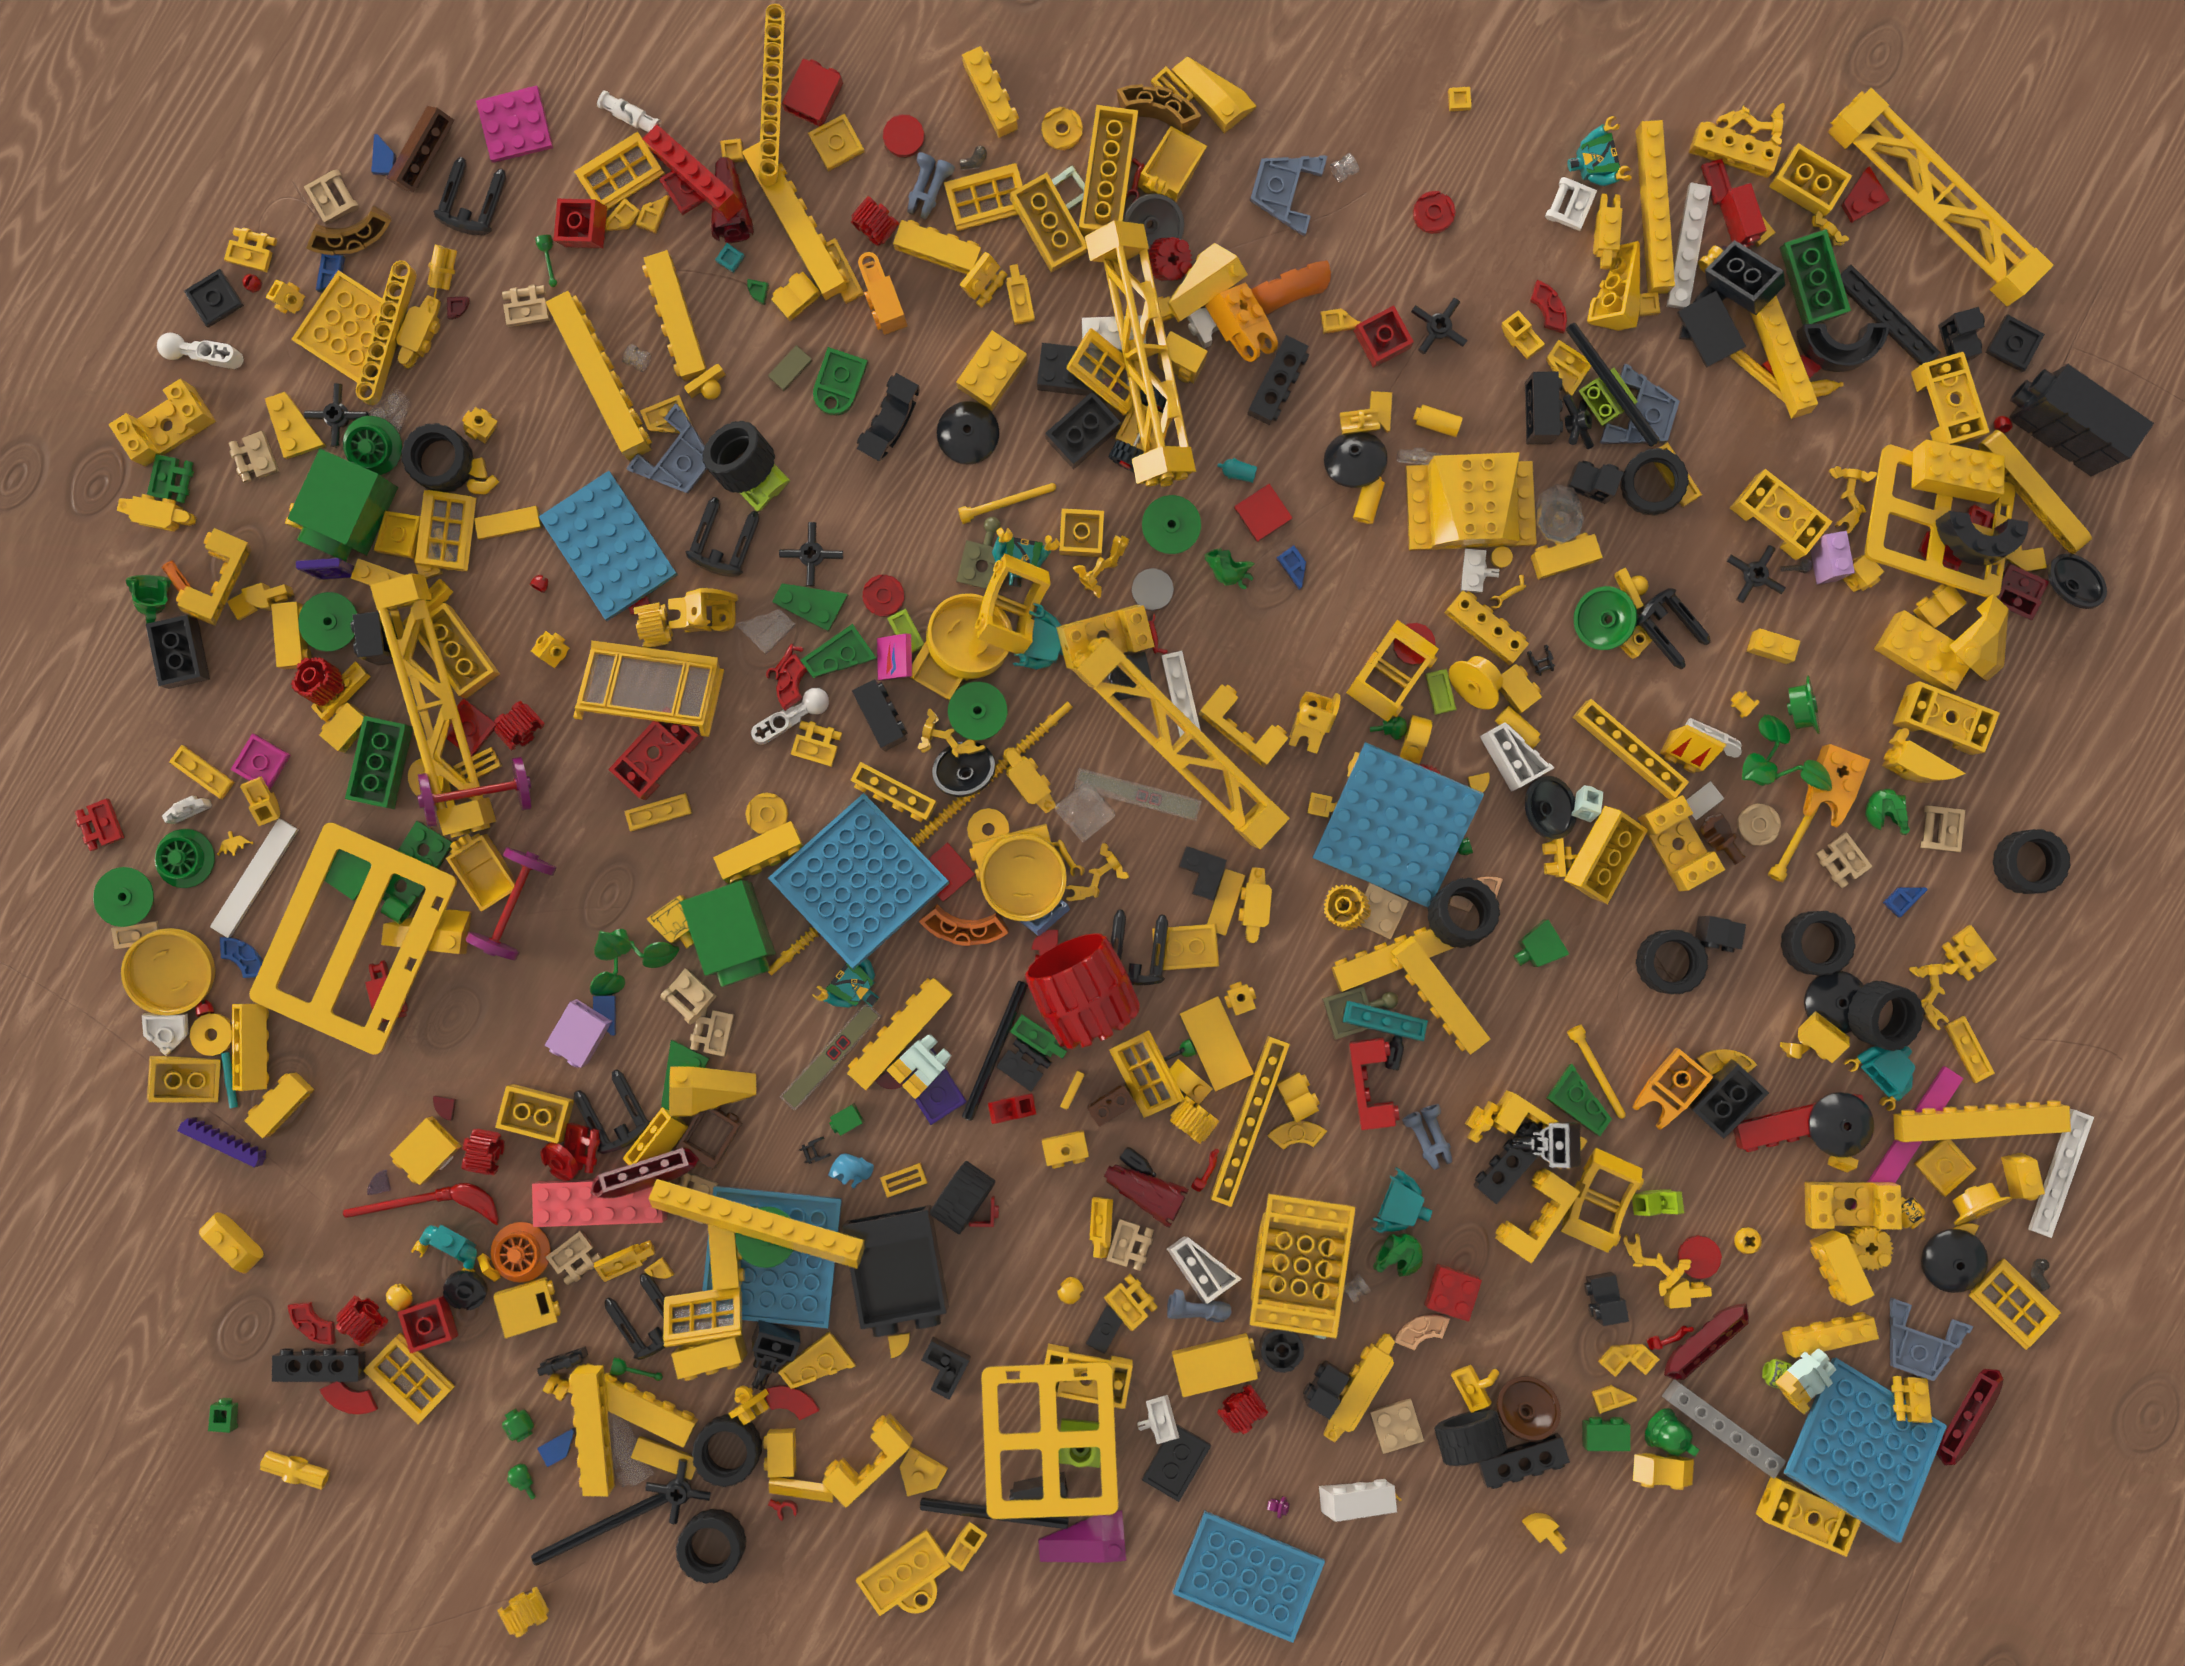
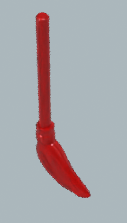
(462, 1193)

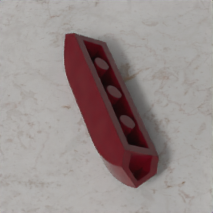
(644, 1174)
(1707, 1341)
(1970, 1416)

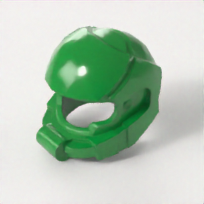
(1887, 803)
(1404, 1251)

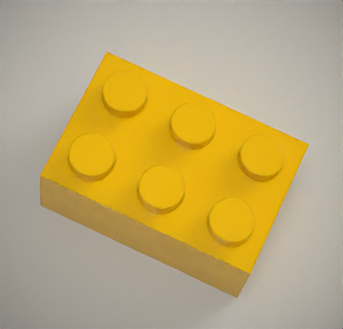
(1810, 180)
(992, 370)
(534, 1113)
(1841, 1268)
(708, 1357)

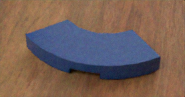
(242, 954)

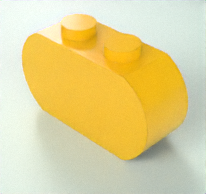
(231, 1242)

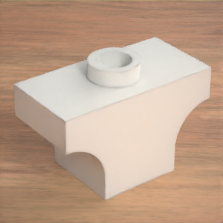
(1202, 326)

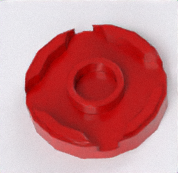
(903, 135)
(1434, 212)
(883, 595)
(1408, 655)
(560, 1161)
(1704, 1256)

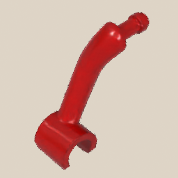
(1133, 191)
(1155, 637)
(788, 653)
(1198, 1184)
(1655, 1343)

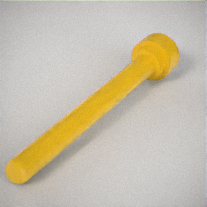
(968, 513)
(1779, 871)
(1578, 1035)

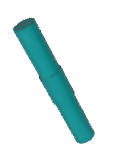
(227, 1068)

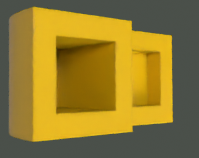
(1520, 335)
(262, 596)
(1416, 739)
(262, 802)
(1190, 1082)
(1681, 1293)
(1542, 1527)
(965, 1546)

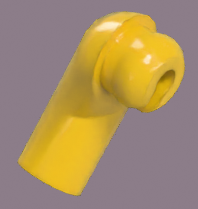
(481, 487)

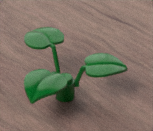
(1763, 772)
(614, 945)

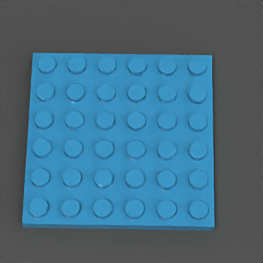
(1397, 825)
(858, 881)
(802, 1285)
(1862, 1455)

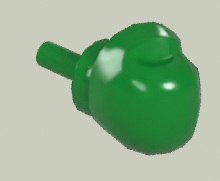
(1395, 727)
(520, 1478)

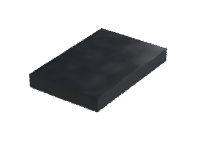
(1711, 329)
(1176, 1463)

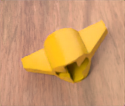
(1794, 1050)

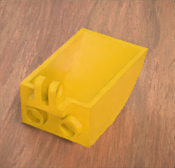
(1172, 165)
(1915, 762)
(481, 869)

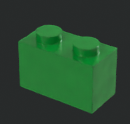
(1606, 1434)

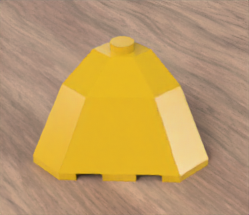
(1985, 641)

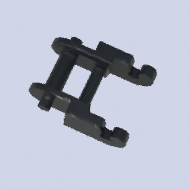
(1535, 663)
(817, 1157)

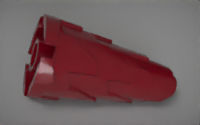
(741, 224)
(1151, 1194)

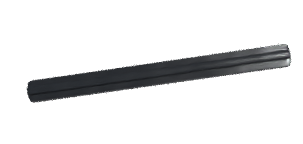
(1612, 384)
(995, 1050)
(980, 1511)
(599, 1528)

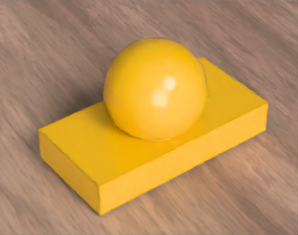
(706, 383)
(1632, 586)

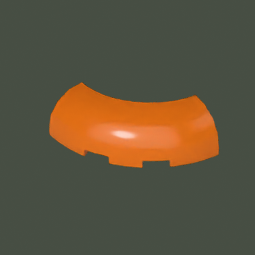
(1293, 286)
(963, 931)

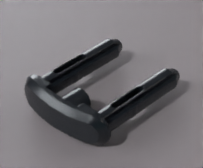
(462, 221)
(714, 563)
(1655, 607)
(1160, 936)
(625, 1137)
(619, 1318)

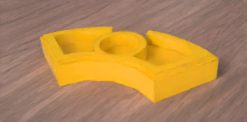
(1299, 1132)

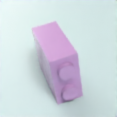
(1832, 558)
(578, 1033)

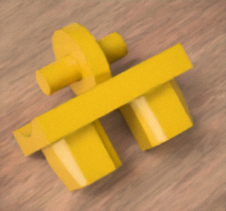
(1359, 421)
(1558, 867)
(757, 1402)

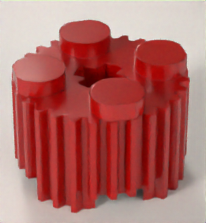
(874, 221)
(1169, 258)
(317, 680)
(518, 725)
(482, 1152)
(360, 1320)
(1242, 1410)

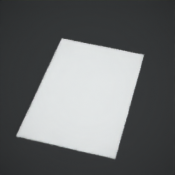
(1704, 800)

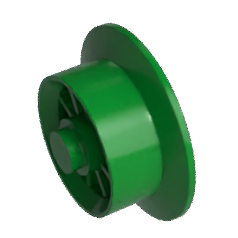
(373, 444)
(1171, 524)
(327, 621)
(1803, 706)
(977, 711)
(184, 858)
(123, 897)
(760, 1252)

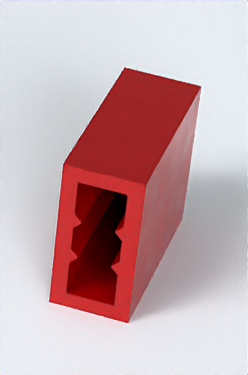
(812, 92)
(1743, 215)

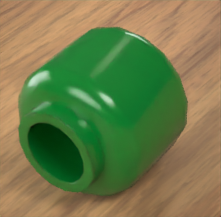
(518, 1425)

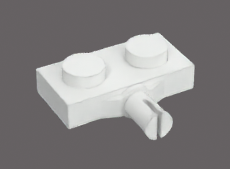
(1475, 571)
(1160, 1420)

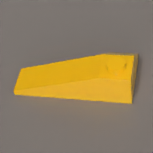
(1217, 96)
(1211, 274)
(1619, 297)
(448, 937)
(705, 1088)

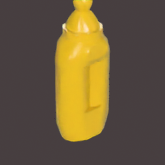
(1825, 387)

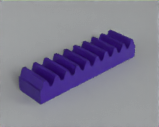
(222, 1142)

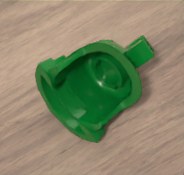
(1226, 569)
(149, 594)
(1669, 1434)

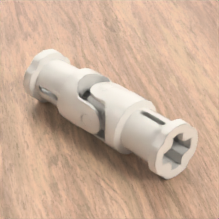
(627, 112)

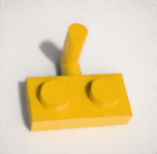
(1472, 1388)

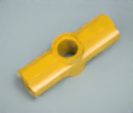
(294, 1470)

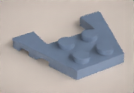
(1277, 185)
(1653, 403)
(683, 461)
(1919, 1351)

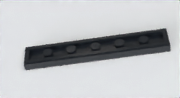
(1884, 312)

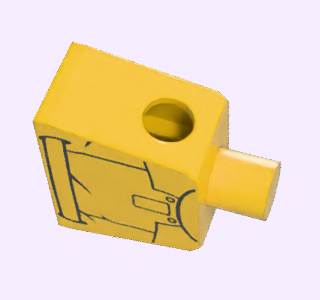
(672, 922)

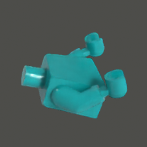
(1045, 644)
(1401, 1205)

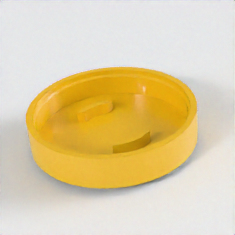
(954, 639)
(1023, 877)
(168, 971)

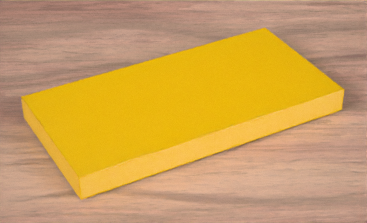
(1216, 1043)

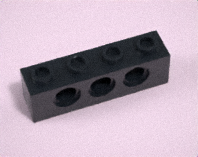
(1289, 349)
(1511, 1174)
(285, 1371)
(1556, 1460)

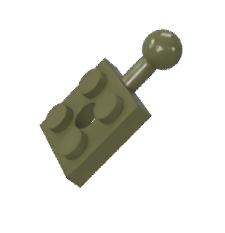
(976, 552)
(1336, 1004)

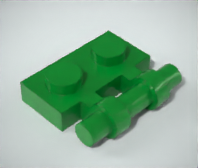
(164, 477)

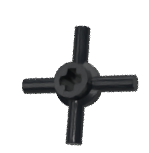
(1434, 332)
(335, 415)
(1578, 422)
(806, 549)
(1762, 573)
(684, 1488)

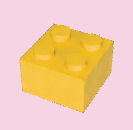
(1185, 357)
(1081, 532)

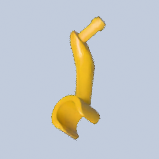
(1508, 593)
(1068, 859)

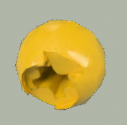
(1740, 1242)
(1070, 1290)
(399, 1297)

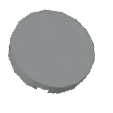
(1152, 589)

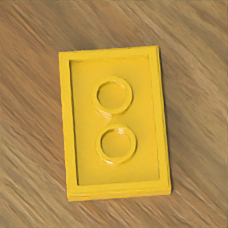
(1190, 947)

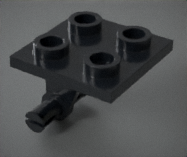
(1118, 677)

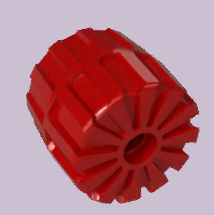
(1082, 990)

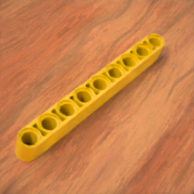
(773, 85)

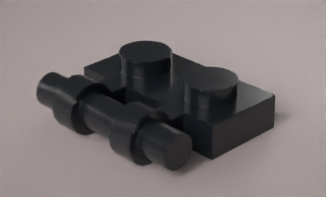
(1019, 1069)
(565, 1360)

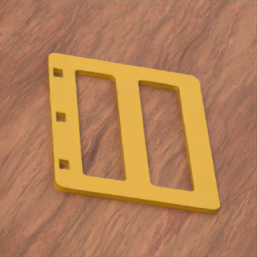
(319, 1012)

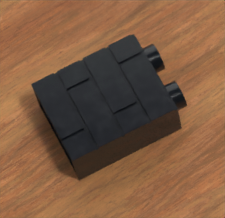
(2079, 419)
(898, 1271)

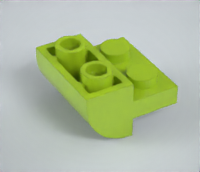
(1602, 401)
(766, 490)

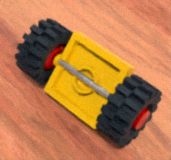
(1128, 439)

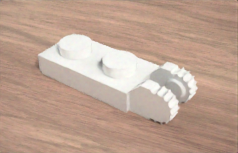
(1733, 746)

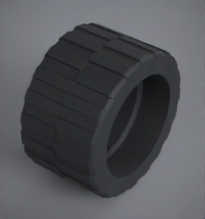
(416, 445)
(727, 445)
(1662, 456)
(2056, 861)
(1480, 896)
(1843, 943)
(1697, 962)
(1905, 1018)
(962, 1197)
(1470, 1438)
(709, 1469)
(692, 1564)

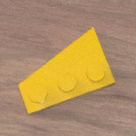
(291, 427)
(818, 1360)

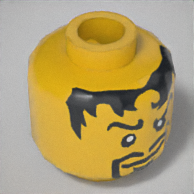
(1912, 1213)

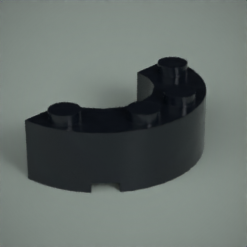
(1840, 357)
(892, 420)
(1977, 548)

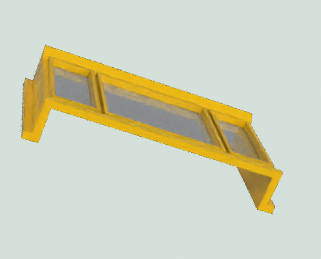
(650, 685)

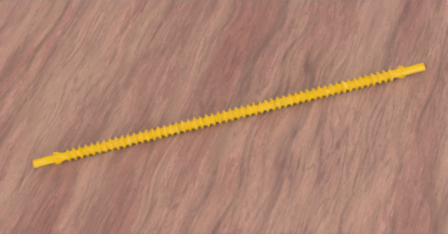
(938, 821)

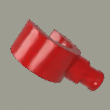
(778, 1507)

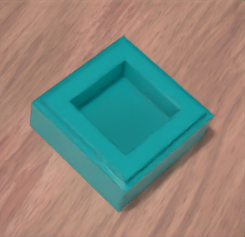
(730, 258)

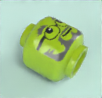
(1774, 1370)

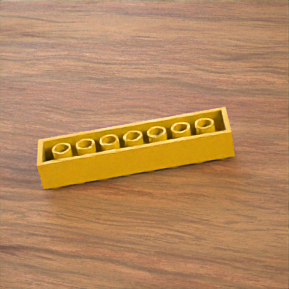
(597, 373)

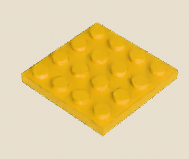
(341, 325)

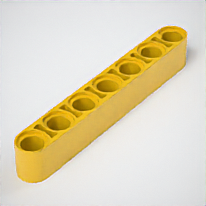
(383, 323)
(2037, 494)

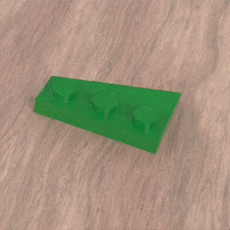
(811, 604)
(838, 653)
(681, 1057)
(1576, 1100)

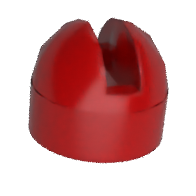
(254, 285)
(2002, 424)
(539, 584)
(203, 1009)

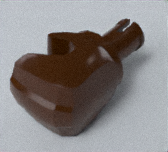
(1720, 837)

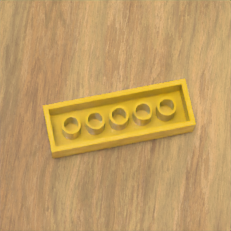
(1108, 167)

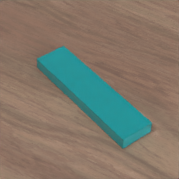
(1385, 1021)

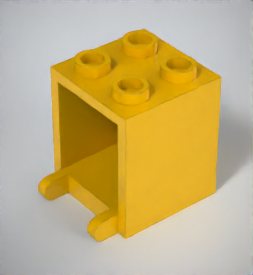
(520, 1309)

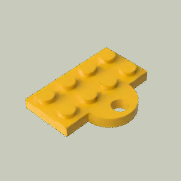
(905, 1575)

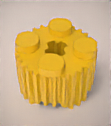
(653, 625)
(1336, 909)
(1193, 1120)
(1878, 1243)
(524, 1612)

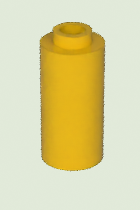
(1437, 420)
(1368, 502)
(1520, 725)

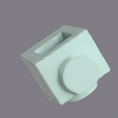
(1588, 803)

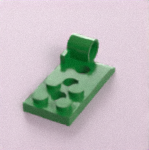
(401, 904)

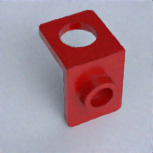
(994, 1214)

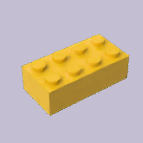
(1048, 222)
(1958, 472)
(1922, 651)
(463, 657)
(1606, 854)

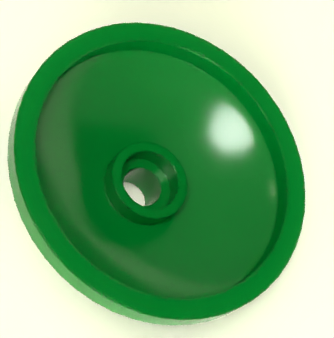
(1592, 615)

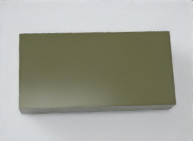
(790, 368)

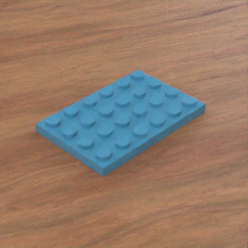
(608, 545)
(1248, 1576)

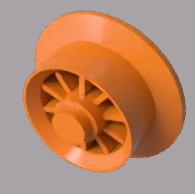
(520, 1252)

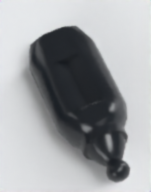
(1396, 1047)
(1136, 1162)

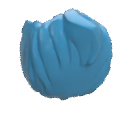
(850, 1167)

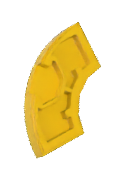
(1716, 1059)

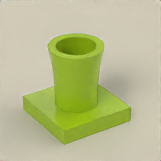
(1079, 1456)

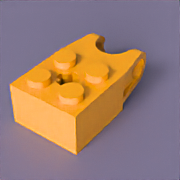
(881, 296)
(1242, 321)
(1843, 787)
(1671, 1095)

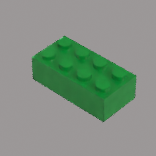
(1815, 278)
(379, 762)

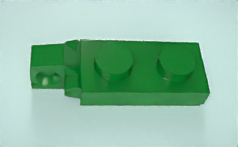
(1037, 1037)

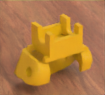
(694, 610)
(1325, 714)

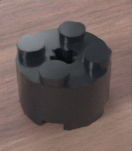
(1286, 1360)

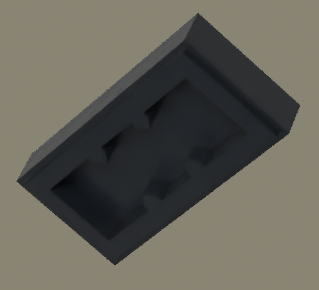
(1104, 1330)

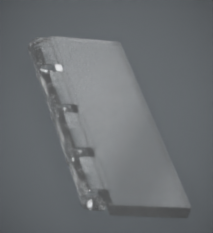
(622, 1445)

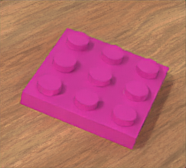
(514, 124)

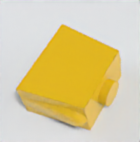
(2022, 1176)

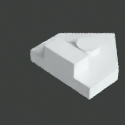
(186, 808)
(165, 1030)

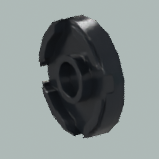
(464, 1290)

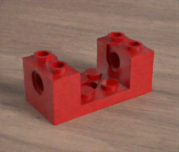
(641, 772)
(1373, 1114)

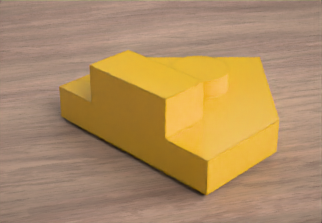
(1481, 1121)
(920, 1472)

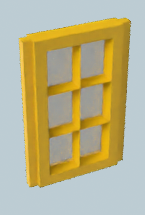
(620, 171)
(983, 196)
(1102, 370)
(445, 530)
(1146, 1074)
(2014, 1304)
(702, 1316)
(409, 1379)

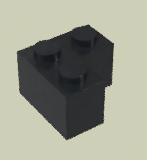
(1960, 333)
(1594, 482)
(1208, 869)
(1720, 932)
(1605, 1300)
(950, 1363)
(1325, 1389)

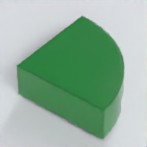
(758, 290)

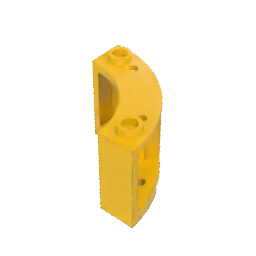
(1012, 641)
(1374, 699)
(1586, 1232)

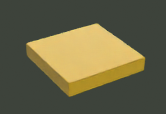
(836, 142)
(398, 534)
(1945, 1166)

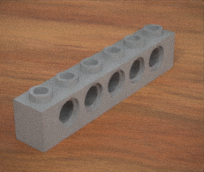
(1724, 1428)

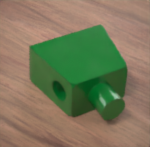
(1541, 946)

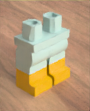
(925, 1061)
(1806, 1379)

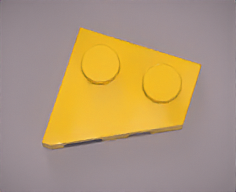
(1570, 364)
(655, 415)

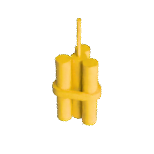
(441, 268)

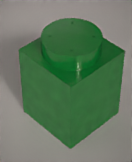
(341, 506)
(729, 932)

